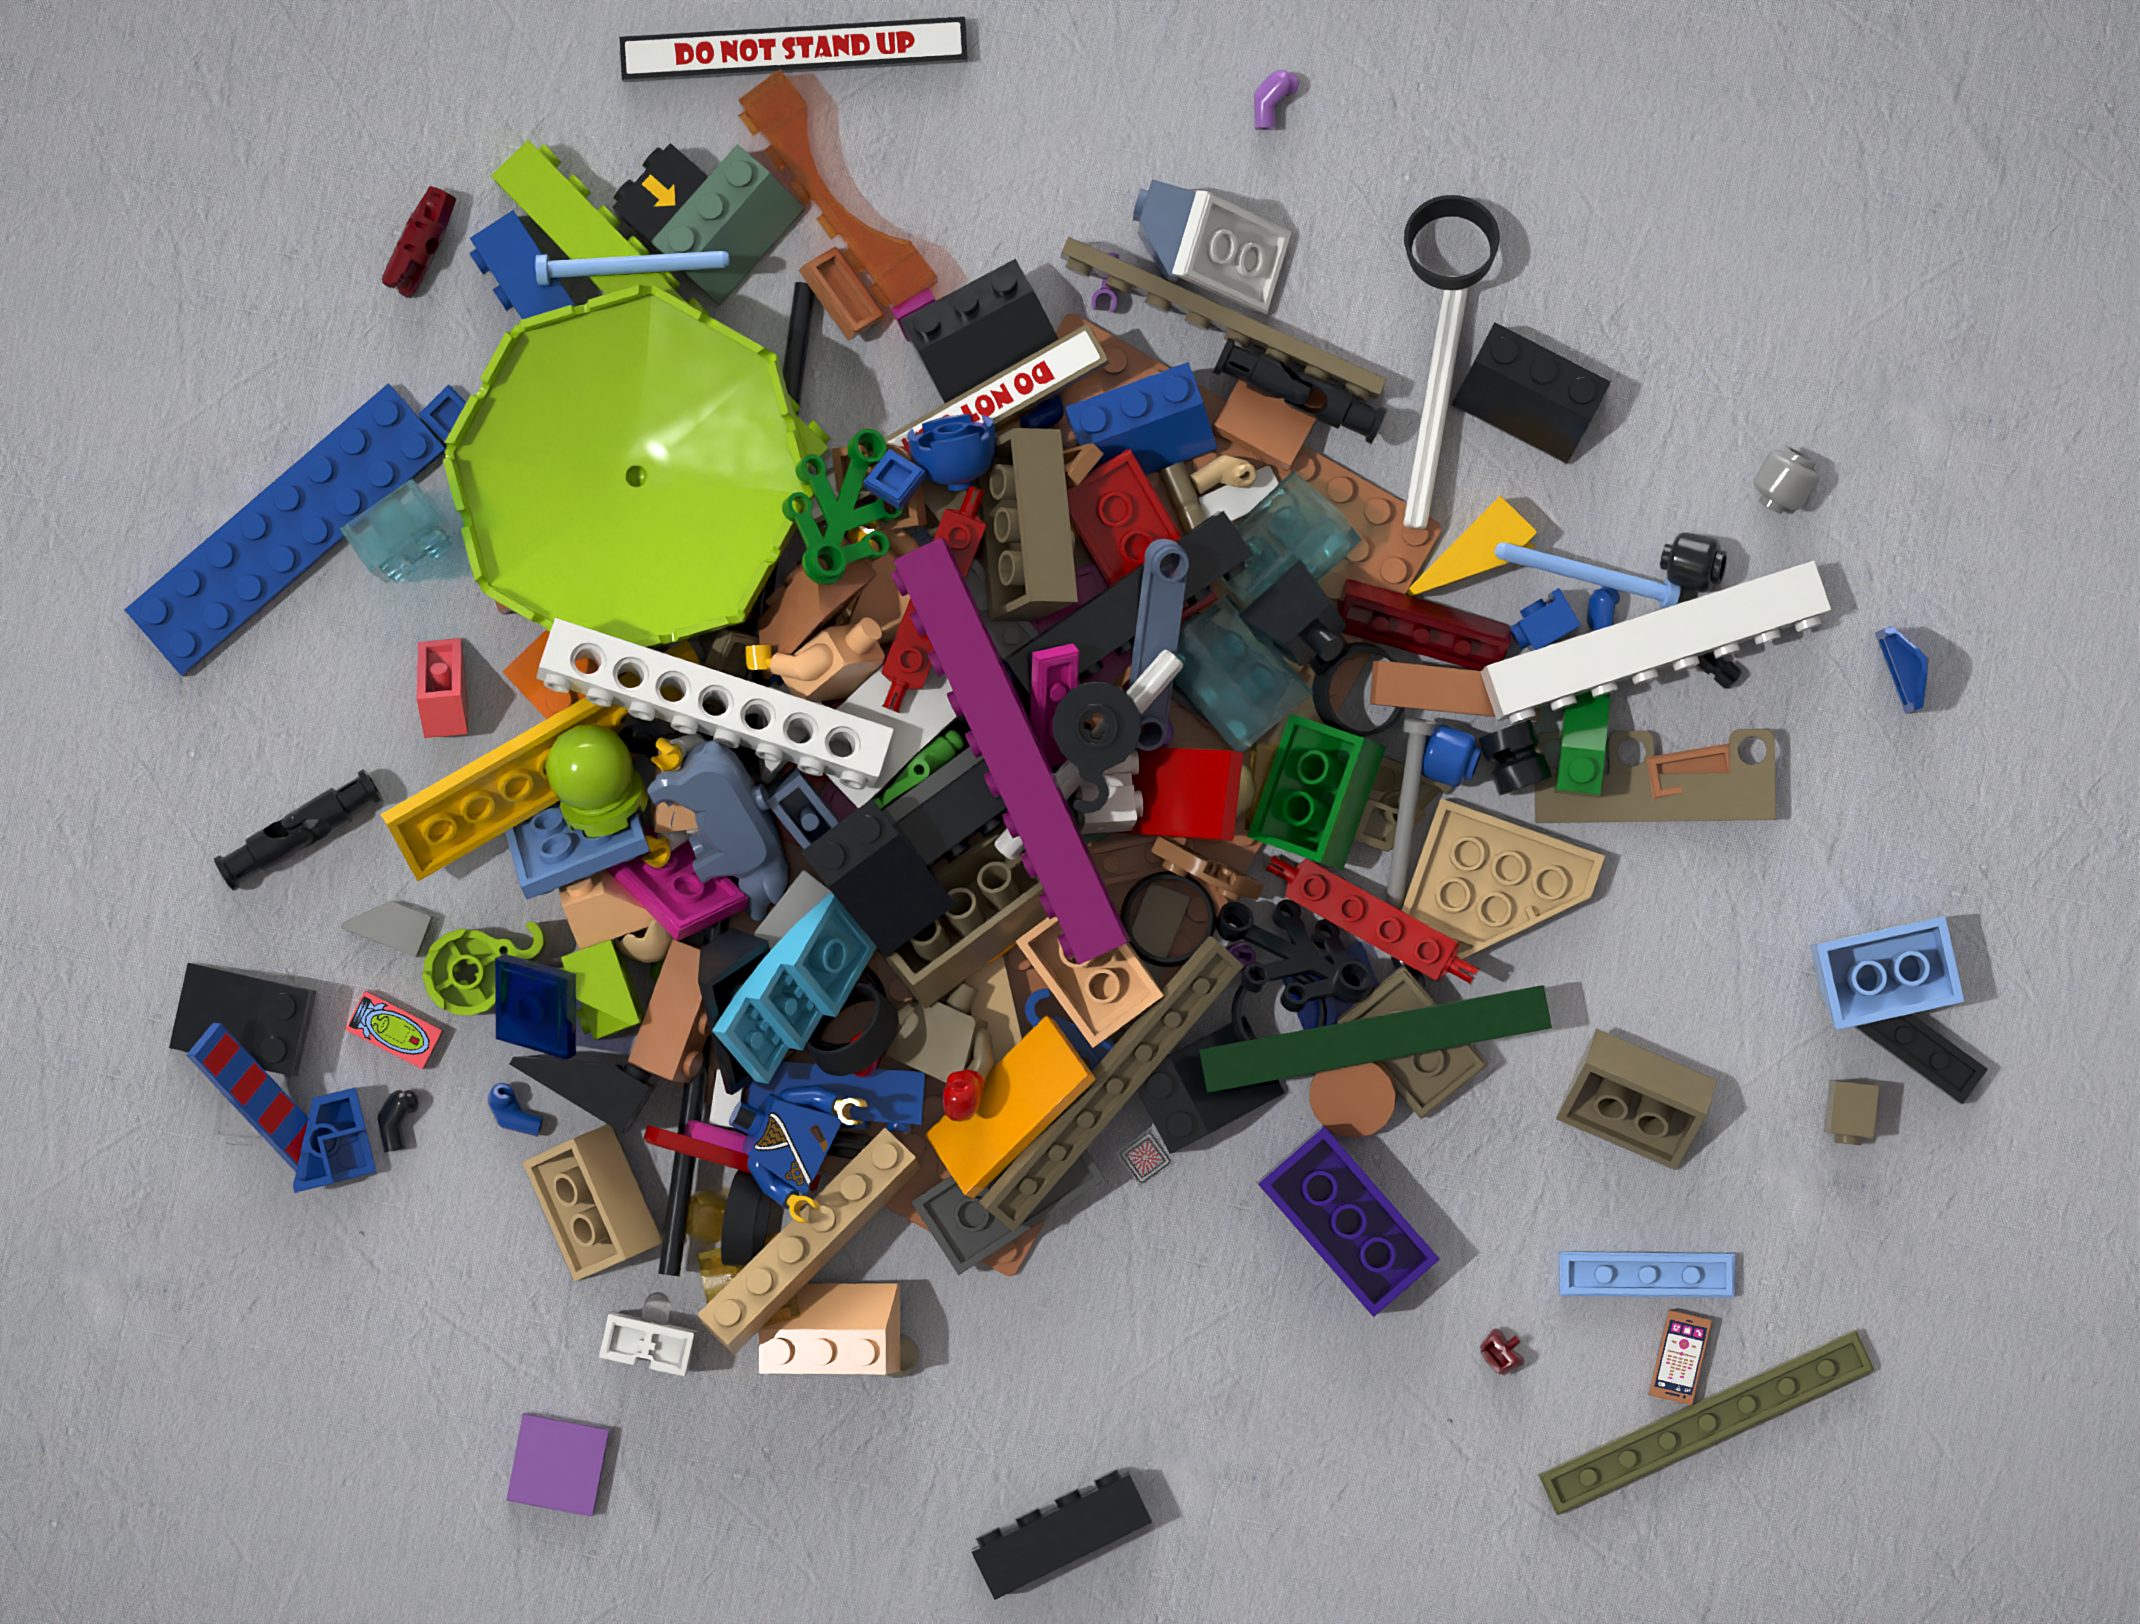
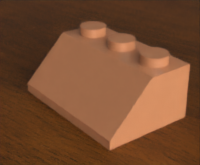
(808, 608)

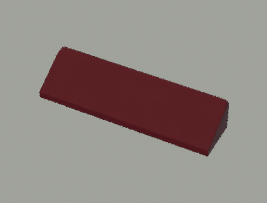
(1422, 626)

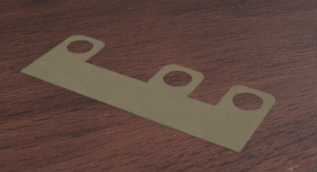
(1627, 792)

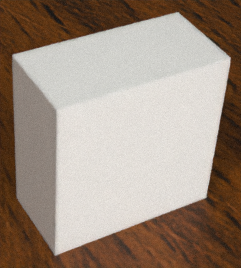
(723, 1103)

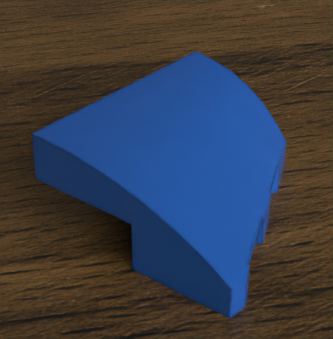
(333, 1142)

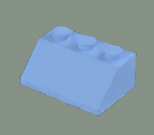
(1887, 973)

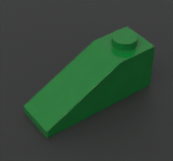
(1582, 746)

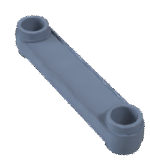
(1158, 628)

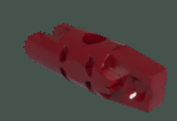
(419, 242)

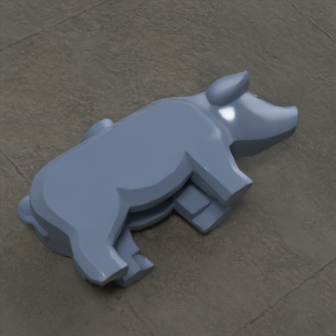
(733, 823)

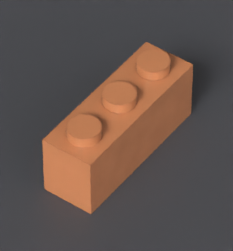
(675, 1019)

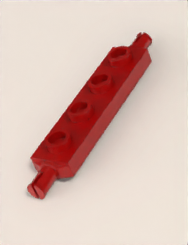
(908, 656)
(1372, 919)

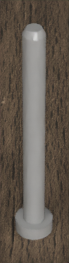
(1418, 730)

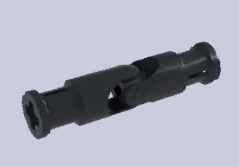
(1276, 380)
(291, 834)

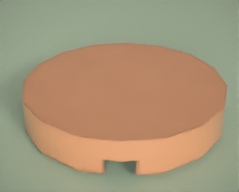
(1353, 1098)

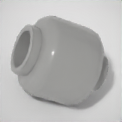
(1786, 480)

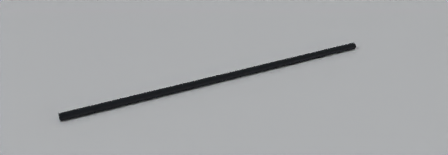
(694, 1092)

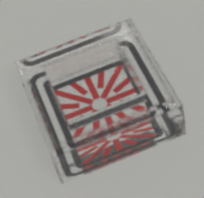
(1145, 1157)

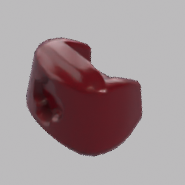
(1500, 1352)

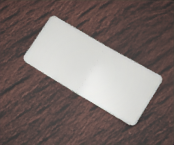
(1239, 501)

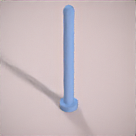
(627, 265)
(1666, 593)

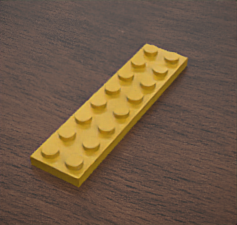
(498, 787)

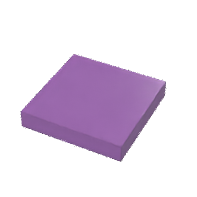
(558, 1464)

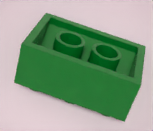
(1316, 791)

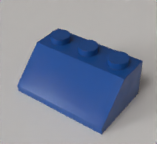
(1153, 417)

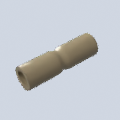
(1183, 495)

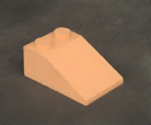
(1097, 993)

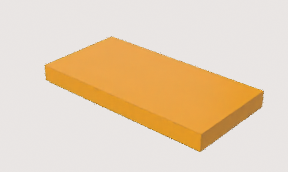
(1016, 1106)

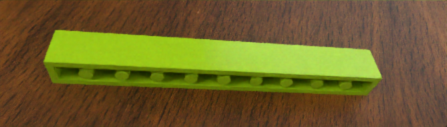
(585, 233)

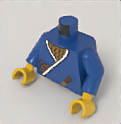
(791, 1140)

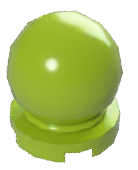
(594, 780)

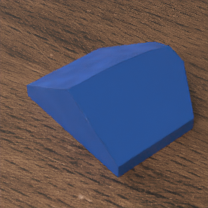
(1906, 666)

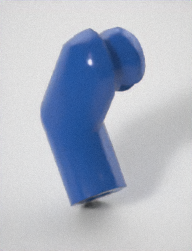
(1602, 608)

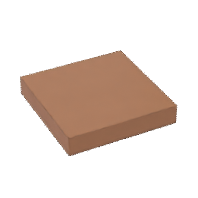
(1266, 424)

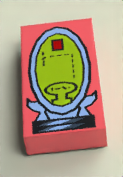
(394, 1030)

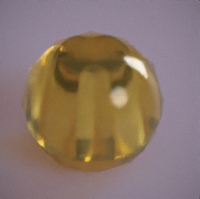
(706, 1216)

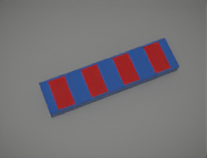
(251, 1091)

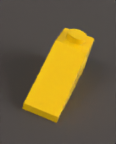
(1474, 549)

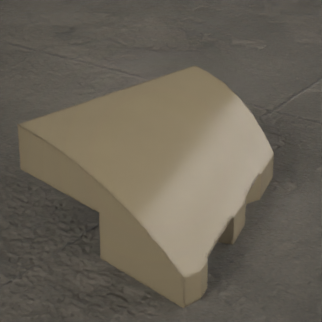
(1381, 810)

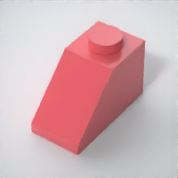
(442, 688)

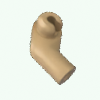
(1224, 470)

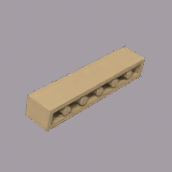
(804, 1249)

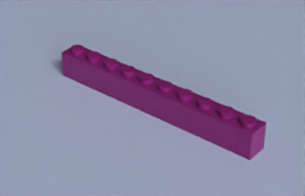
(1011, 751)

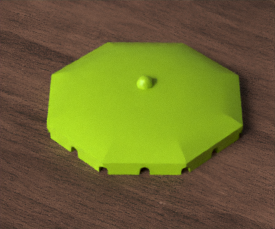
(627, 469)

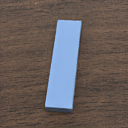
(1647, 1274)

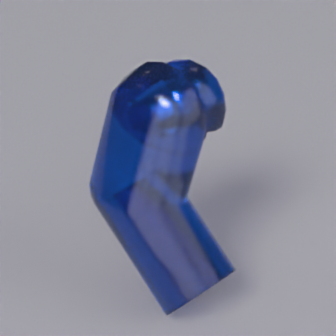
(1046, 415)

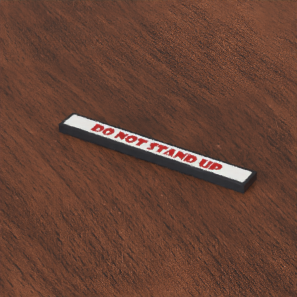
(793, 49)

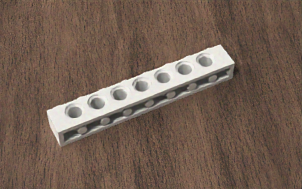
(698, 684)

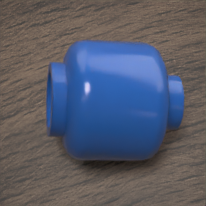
(1450, 756)

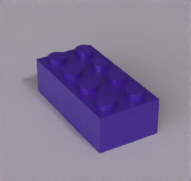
(1348, 1221)

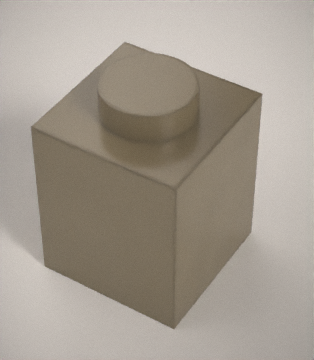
(1851, 1111)

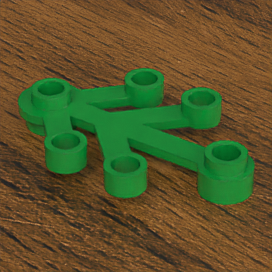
(839, 512)

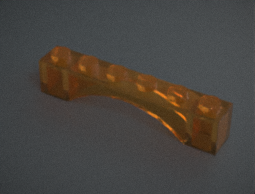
(782, 120)

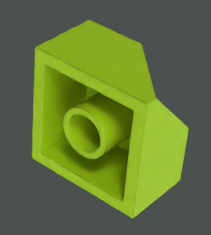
(604, 990)

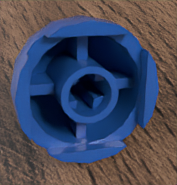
(954, 449)

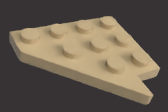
(1493, 878)

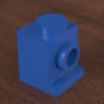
(1544, 623)

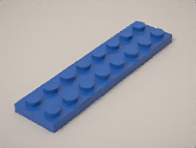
(284, 530)

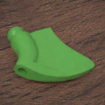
(927, 762)

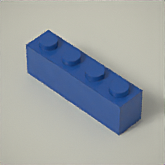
(511, 256)
(889, 1094)

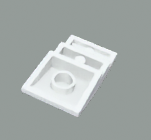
(920, 720)

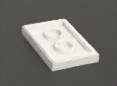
(1231, 252)

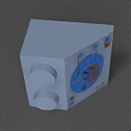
(1162, 223)

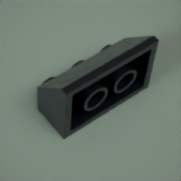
(979, 330)
(1531, 393)
(722, 972)

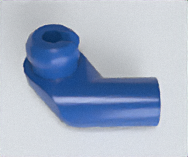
(509, 1113)

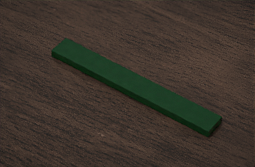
(1375, 1038)

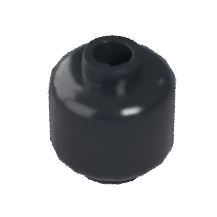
(1694, 562)

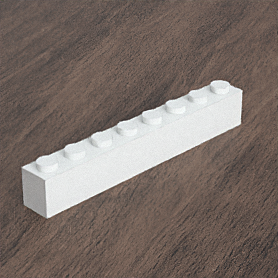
(1655, 642)

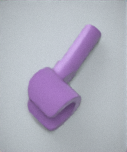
(1104, 289)

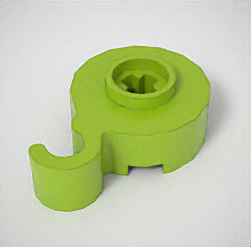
(474, 948)

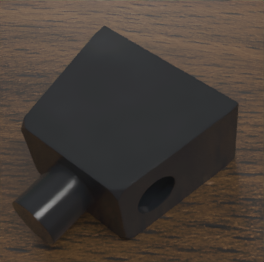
(1296, 618)

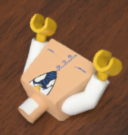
(675, 822)

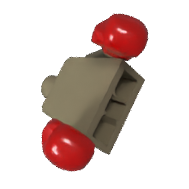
(947, 1046)

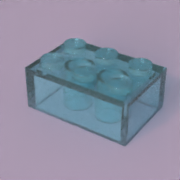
(399, 532)

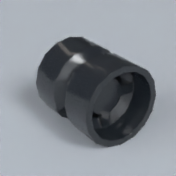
(1511, 773)

